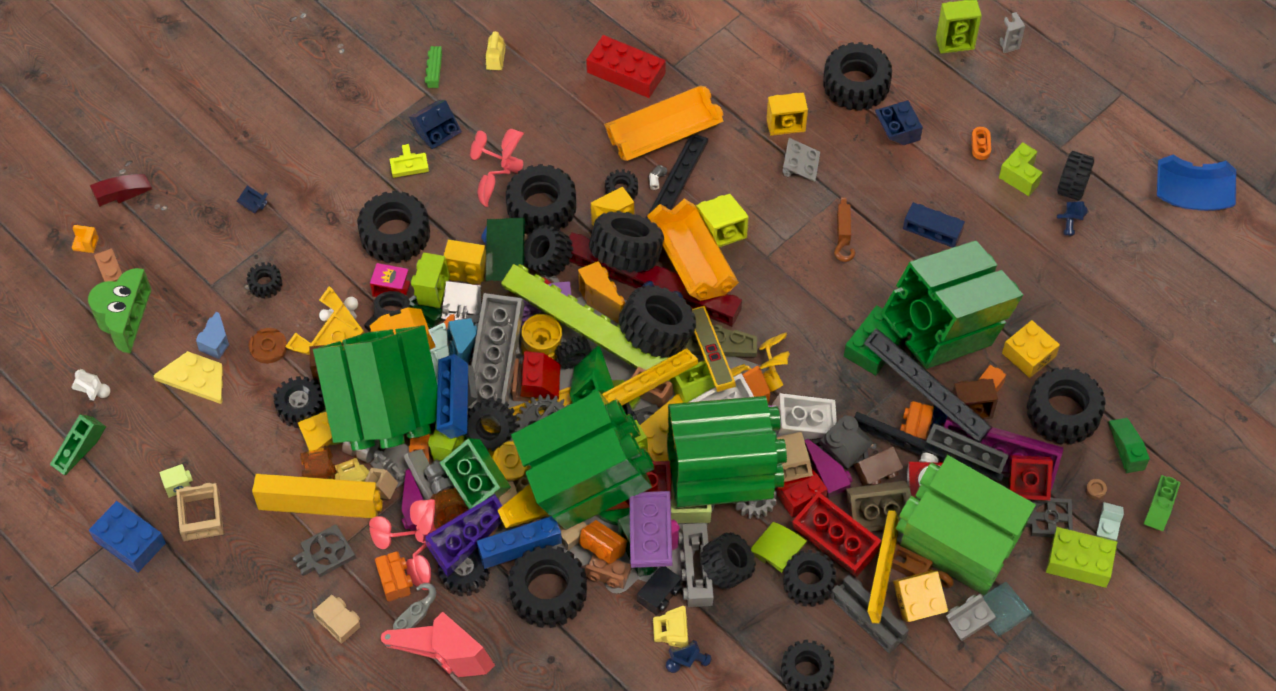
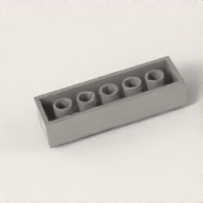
(496, 346)

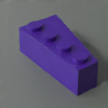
(459, 537)

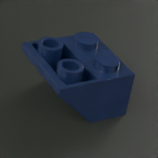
(435, 123)
(900, 123)

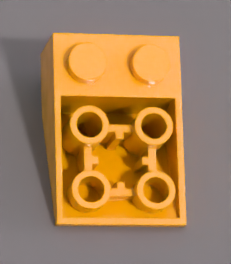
(599, 291)

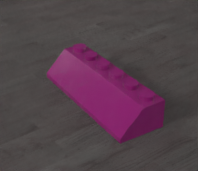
(1015, 445)

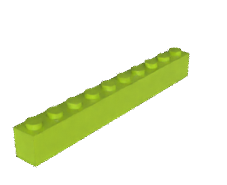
(575, 316)

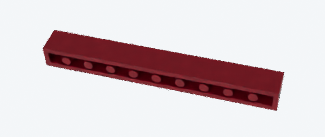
(720, 308)

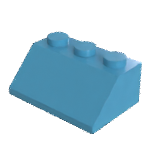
(461, 338)

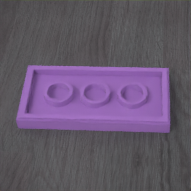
(650, 529)

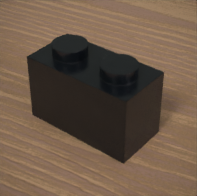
(659, 590)

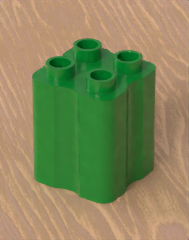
(724, 451)

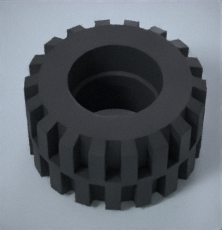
(1075, 175)
(556, 258)
(501, 413)
(728, 560)
(805, 592)
(807, 653)

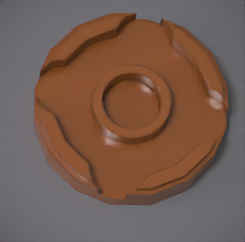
(267, 345)

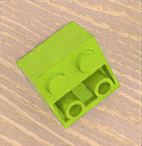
(692, 382)

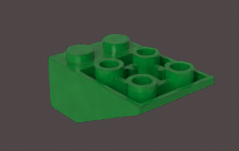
(590, 376)

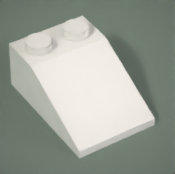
(805, 414)

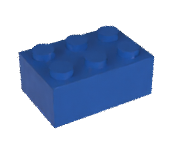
(127, 536)

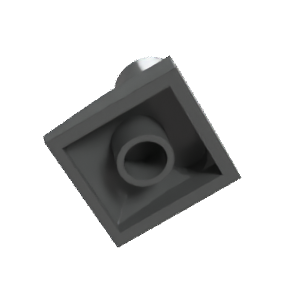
(846, 441)

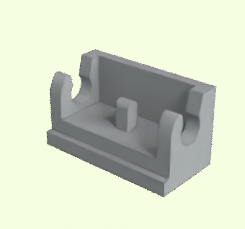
(1013, 34)

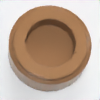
(1096, 489)

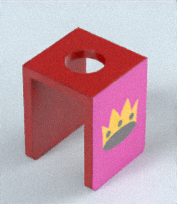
(389, 278)

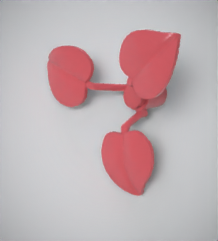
(508, 162)
(422, 515)

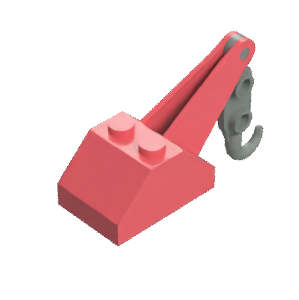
(442, 641)

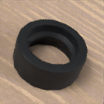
(390, 298)

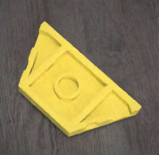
(194, 375)

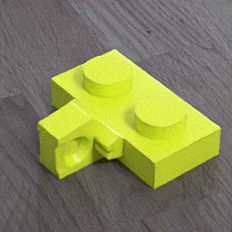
(408, 163)

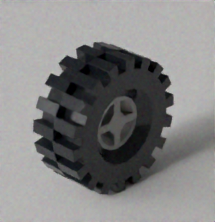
(295, 393)
(466, 581)

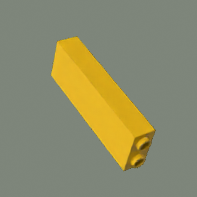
(317, 496)

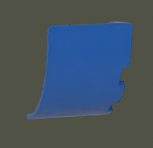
(1196, 187)

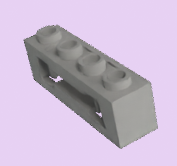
(697, 595)

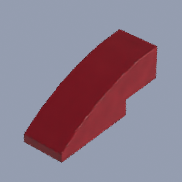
(120, 188)

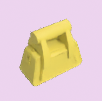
(495, 52)
(357, 473)
(676, 627)

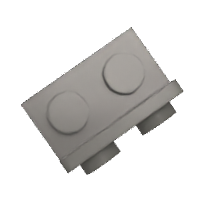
(970, 617)

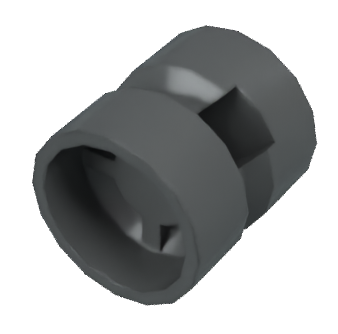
(438, 477)

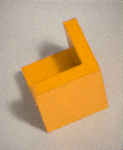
(85, 239)

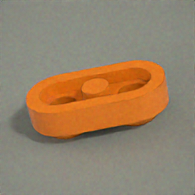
(982, 144)

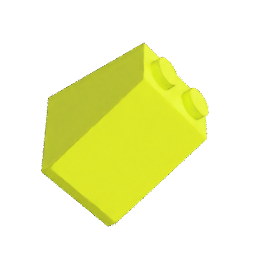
(724, 219)

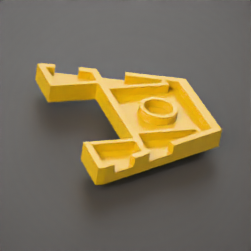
(337, 328)
(656, 431)

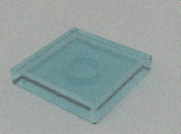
(1007, 608)

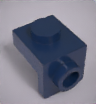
(252, 199)

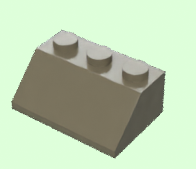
(872, 502)

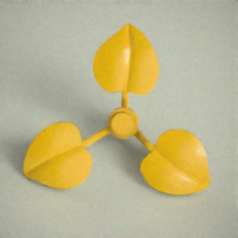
(771, 375)

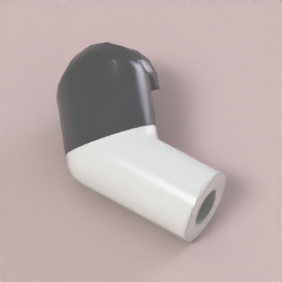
(658, 171)

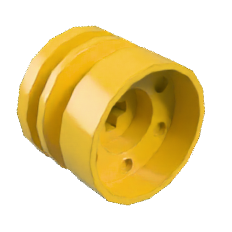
(541, 330)

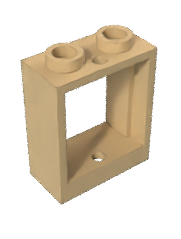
(204, 528)

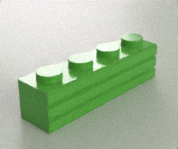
(434, 67)

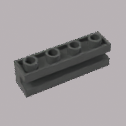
(855, 601)

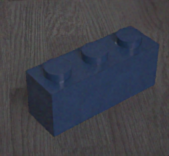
(933, 225)

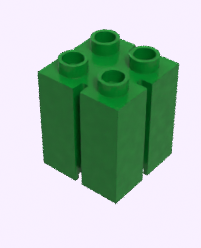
(951, 304)
(378, 387)
(584, 459)

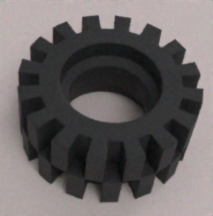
(624, 178)
(264, 271)
(572, 351)

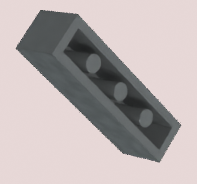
(967, 448)

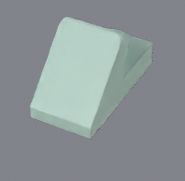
(1109, 521)

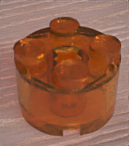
(318, 464)
(448, 506)

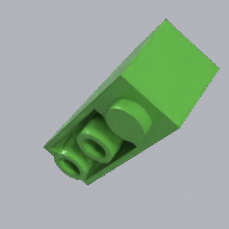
(1162, 503)

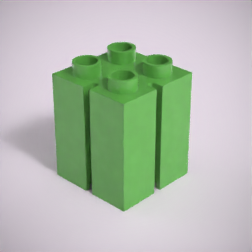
(963, 523)

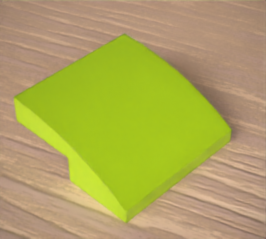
(777, 546)

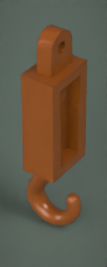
(844, 230)
(916, 564)

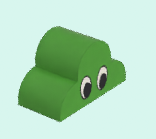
(120, 306)

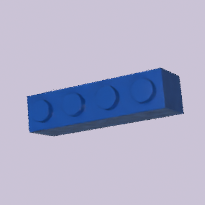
(452, 396)
(516, 541)

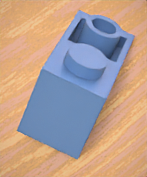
(213, 338)

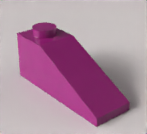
(828, 470)
(410, 495)

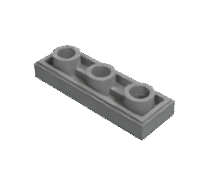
(418, 463)

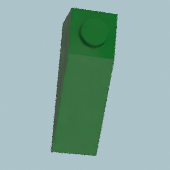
(77, 443)
(1129, 445)

